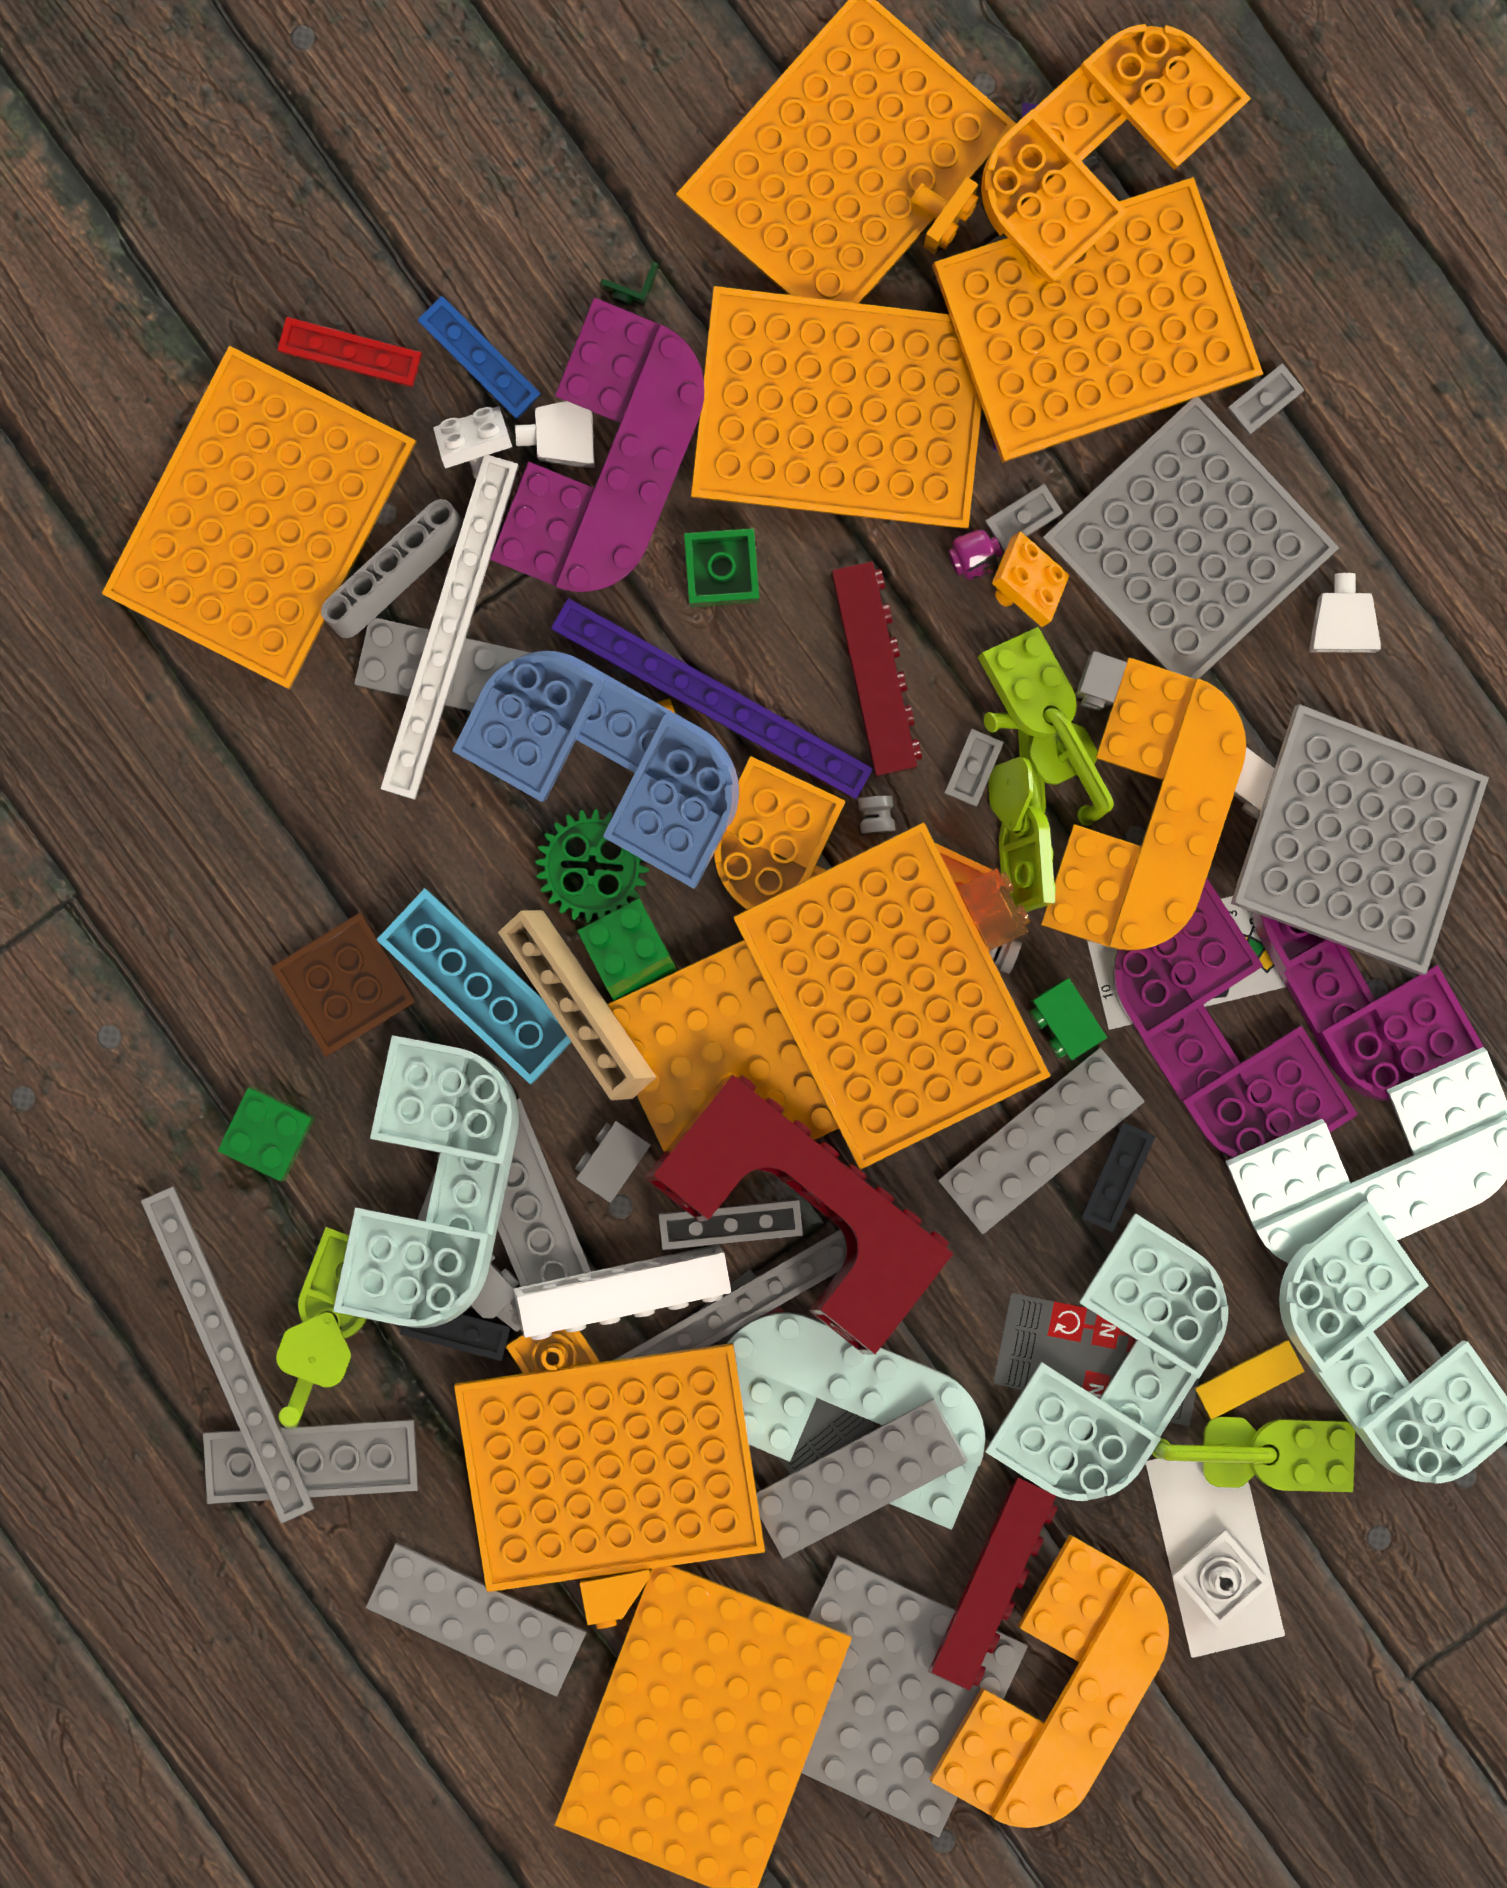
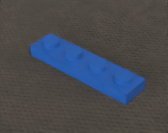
(479, 357)

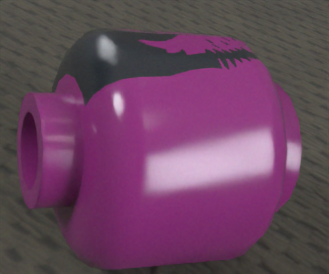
(975, 554)

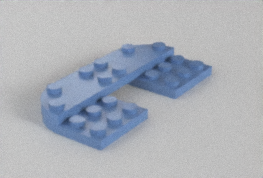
(682, 777)

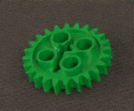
(589, 897)

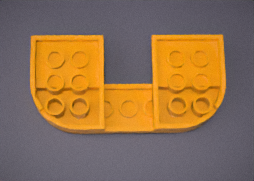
(1036, 175)
(1197, 747)
(782, 833)
(1038, 1770)

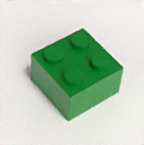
(721, 568)
(627, 950)
(1066, 1020)
(266, 1134)

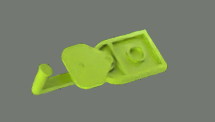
(1029, 683)
(1025, 835)
(318, 1347)
(1305, 1456)

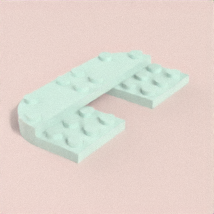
(1459, 1159)
(435, 1268)
(1331, 1306)
(794, 1359)
(1097, 1445)

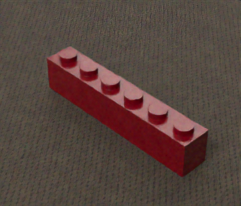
(874, 669)
(993, 1583)

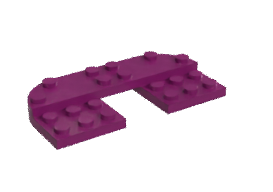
(655, 390)
(1364, 1038)
(1228, 1100)

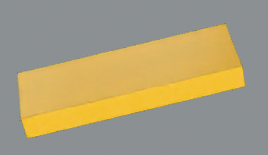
(1249, 1379)

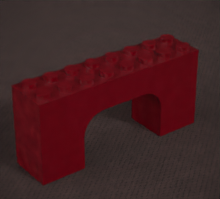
(886, 1250)

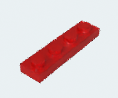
(349, 352)

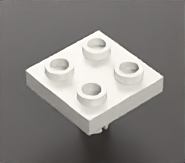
(472, 437)
(1221, 1579)

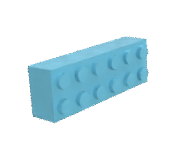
(476, 985)

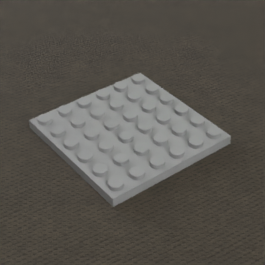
(1190, 542)
(1360, 840)
(886, 1710)

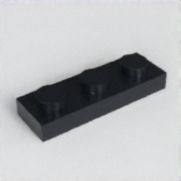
(1117, 1176)
(466, 1334)

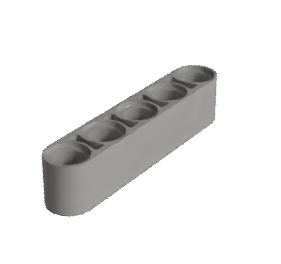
(407, 565)

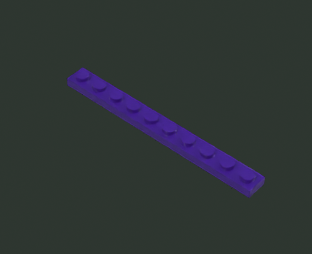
(711, 699)

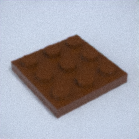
(343, 984)

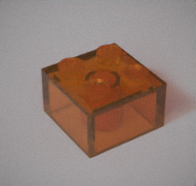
(993, 908)

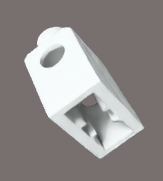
(561, 435)
(1345, 620)

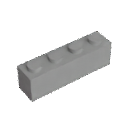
(732, 1224)

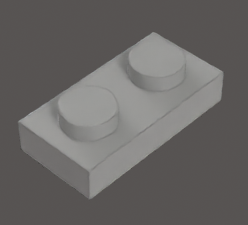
(1265, 399)
(1024, 515)
(973, 767)

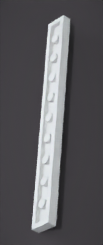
(449, 626)

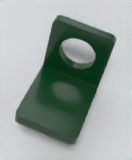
(625, 295)

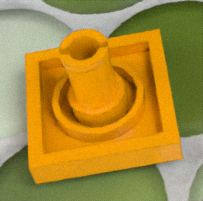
(945, 212)
(1029, 579)
(555, 1352)

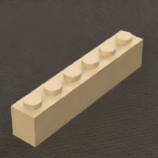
(577, 1005)

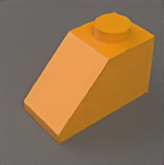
(610, 1596)

